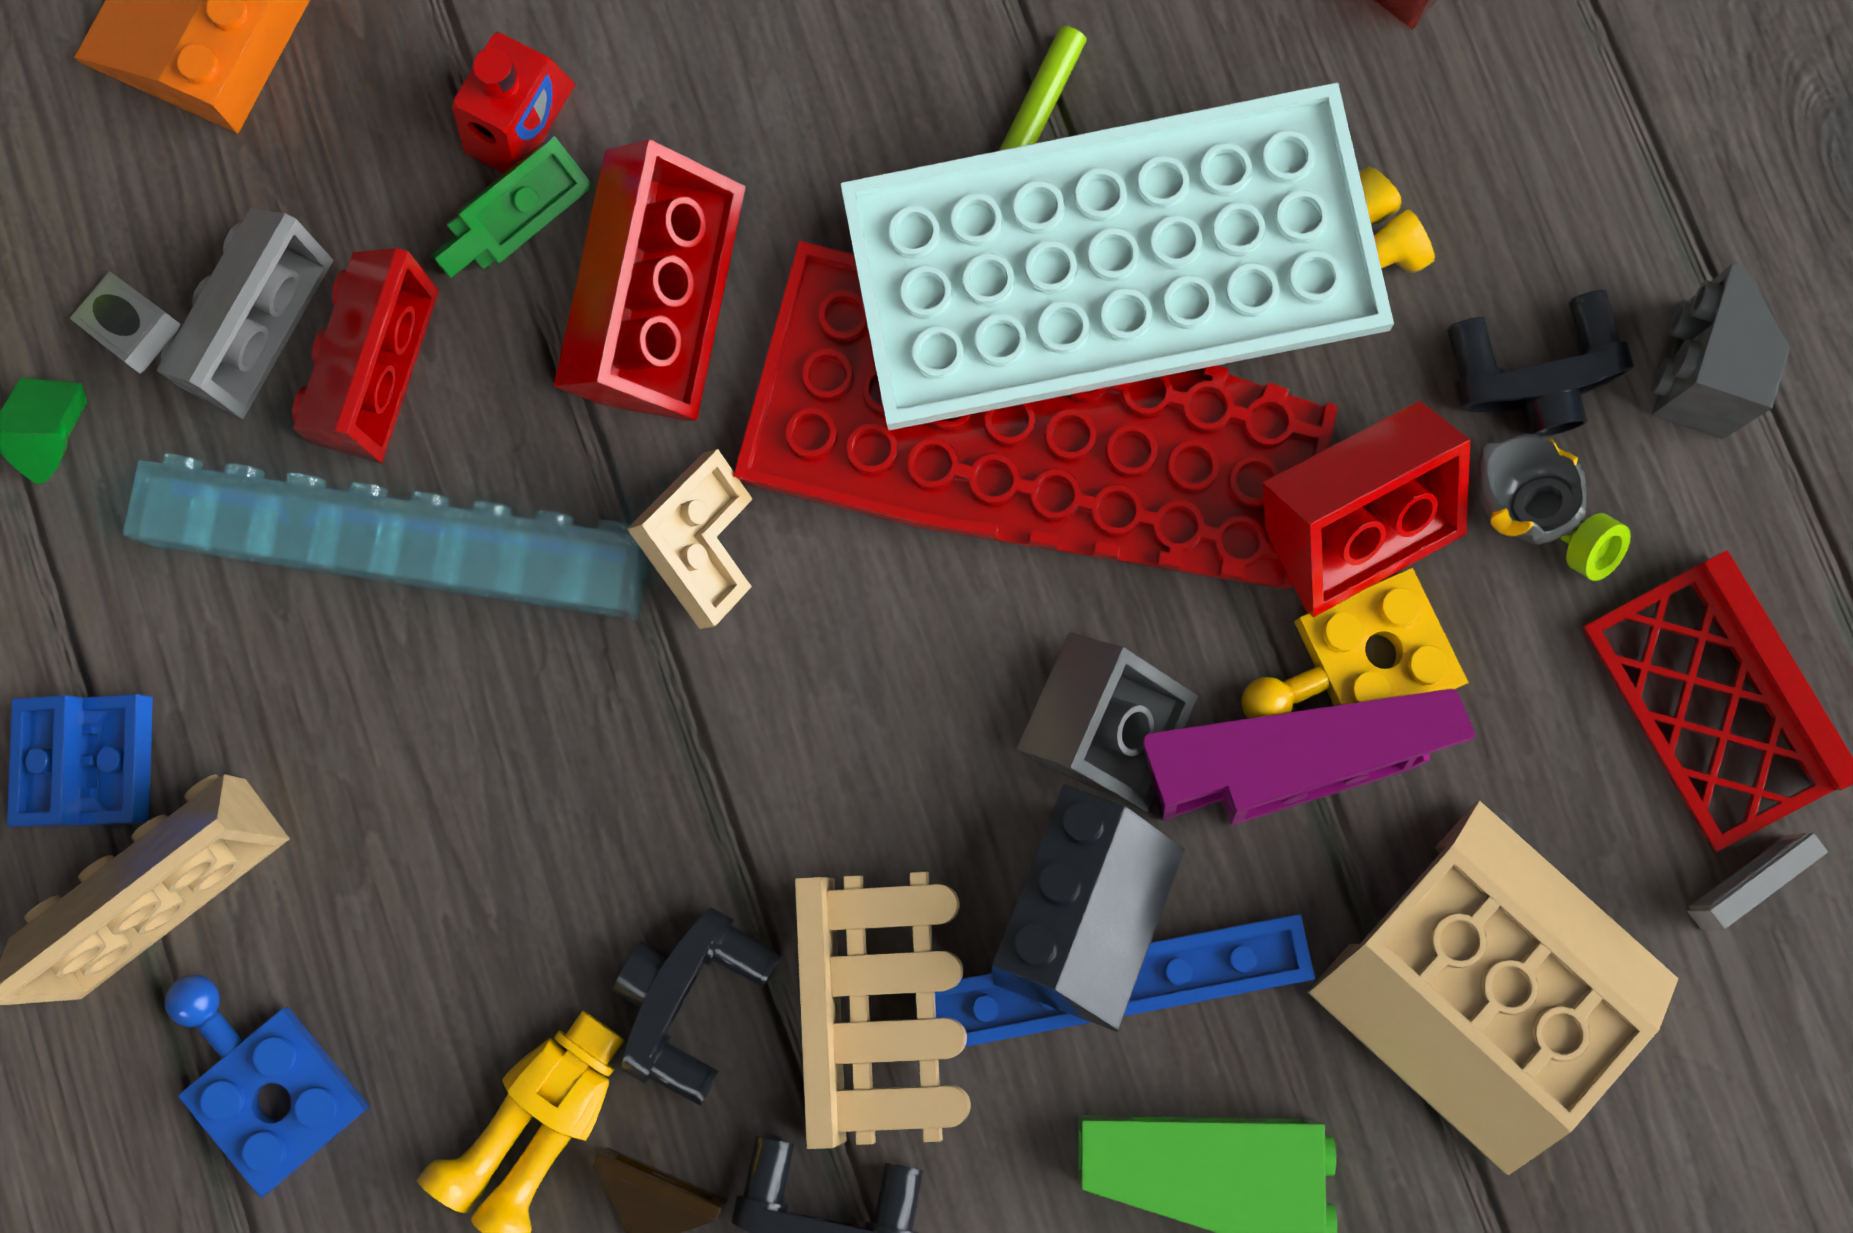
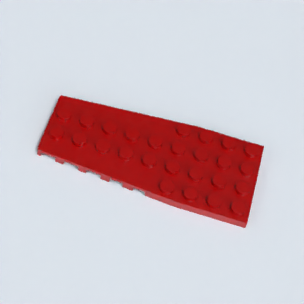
(1115, 473)

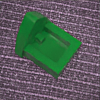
(38, 425)

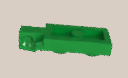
(512, 208)

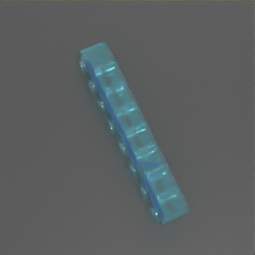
(387, 538)

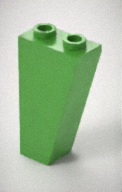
(1213, 1170)

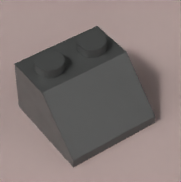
(1097, 716)

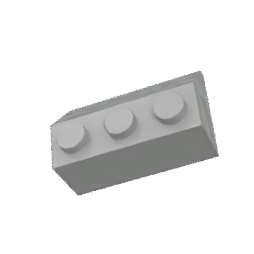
(246, 310)

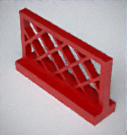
(1772, 674)

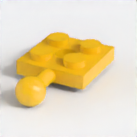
(1337, 644)

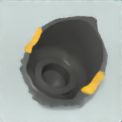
(1531, 488)

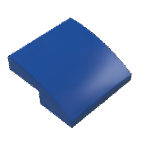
(80, 761)

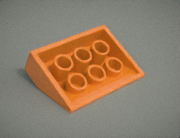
(193, 52)

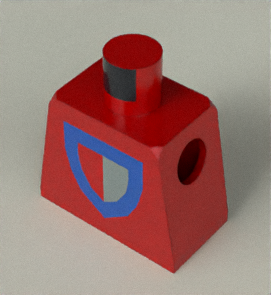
(513, 97)

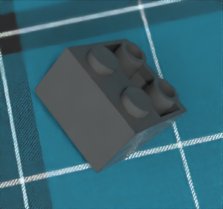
(1722, 358)

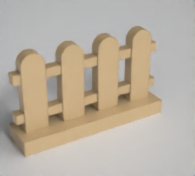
(830, 1044)

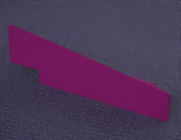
(1299, 755)

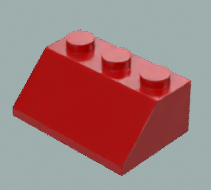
(366, 354)
(1369, 505)

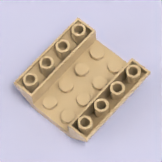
(1499, 992)

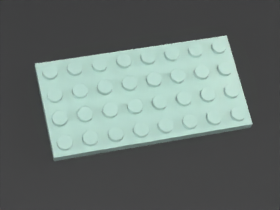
(1115, 256)

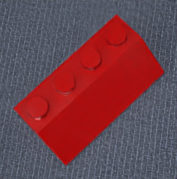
(650, 282)

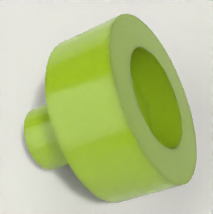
(1597, 546)

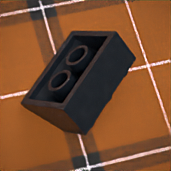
(1087, 909)

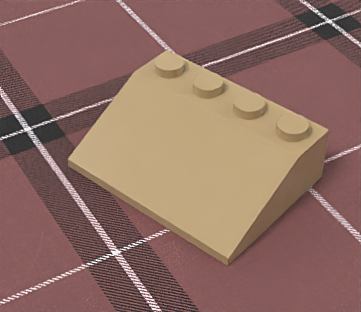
(139, 894)

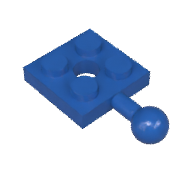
(228, 1093)

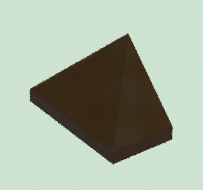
(653, 1199)

